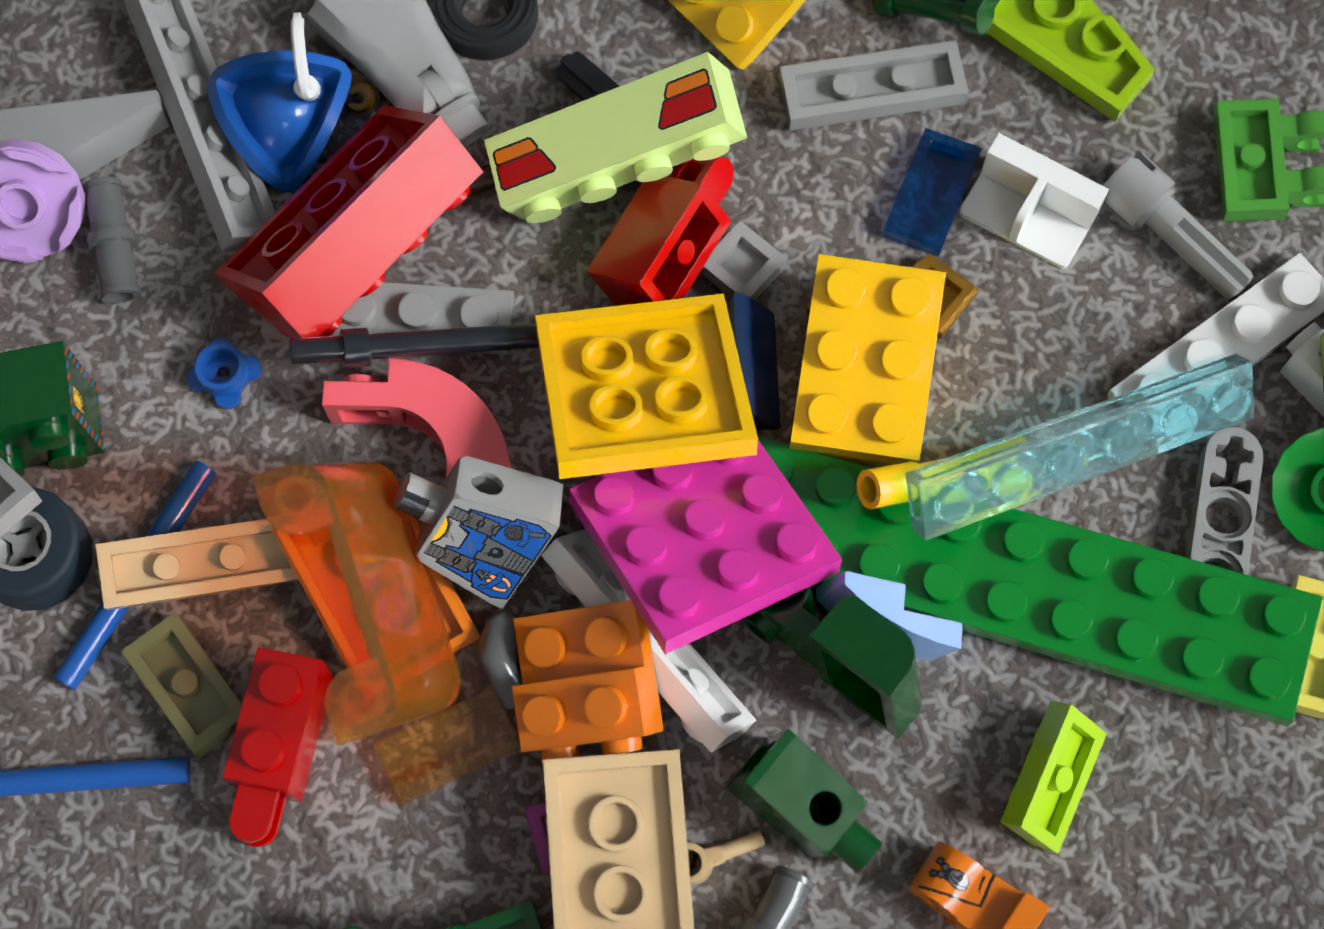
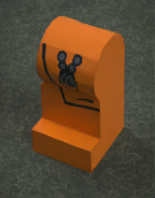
(972, 895)

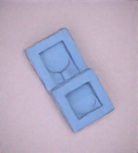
(930, 635)

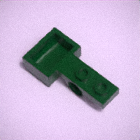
(855, 654)

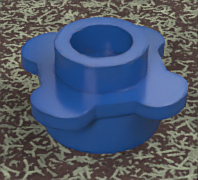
(222, 355)

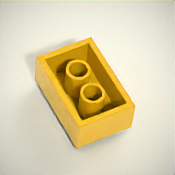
(867, 361)

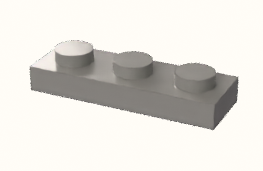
(873, 85)

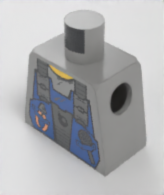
(482, 524)

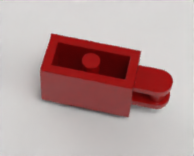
(665, 234)
(274, 741)

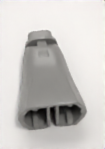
(404, 57)

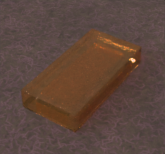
(447, 746)

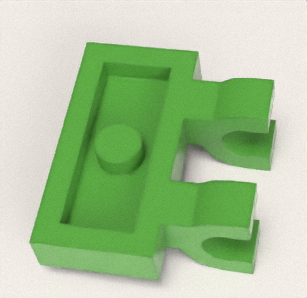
(1252, 159)

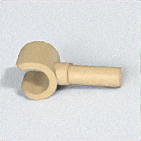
(720, 853)

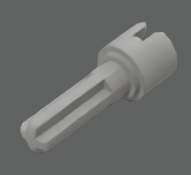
(1144, 196)

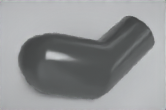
(499, 655)

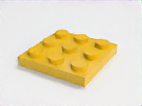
(644, 386)

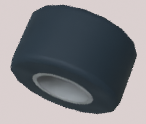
(58, 565)

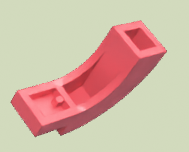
(422, 400)

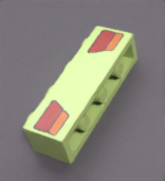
(616, 139)

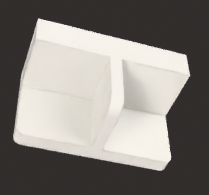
(1033, 201)

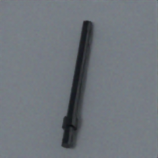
(357, 347)

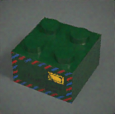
(47, 409)

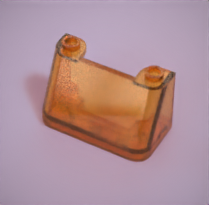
(409, 649)

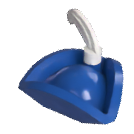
(280, 108)

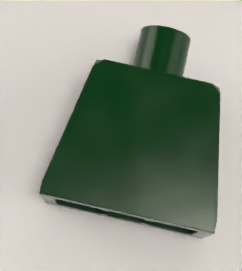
(779, 788)

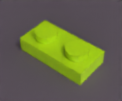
(1053, 777)

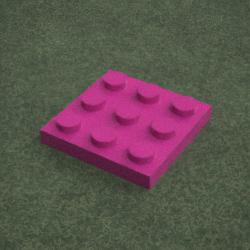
(704, 541)

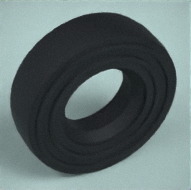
(489, 41)

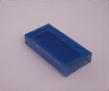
(931, 192)

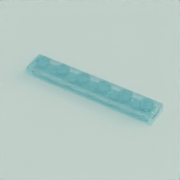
(1079, 446)

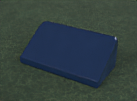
(756, 348)

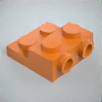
(585, 681)

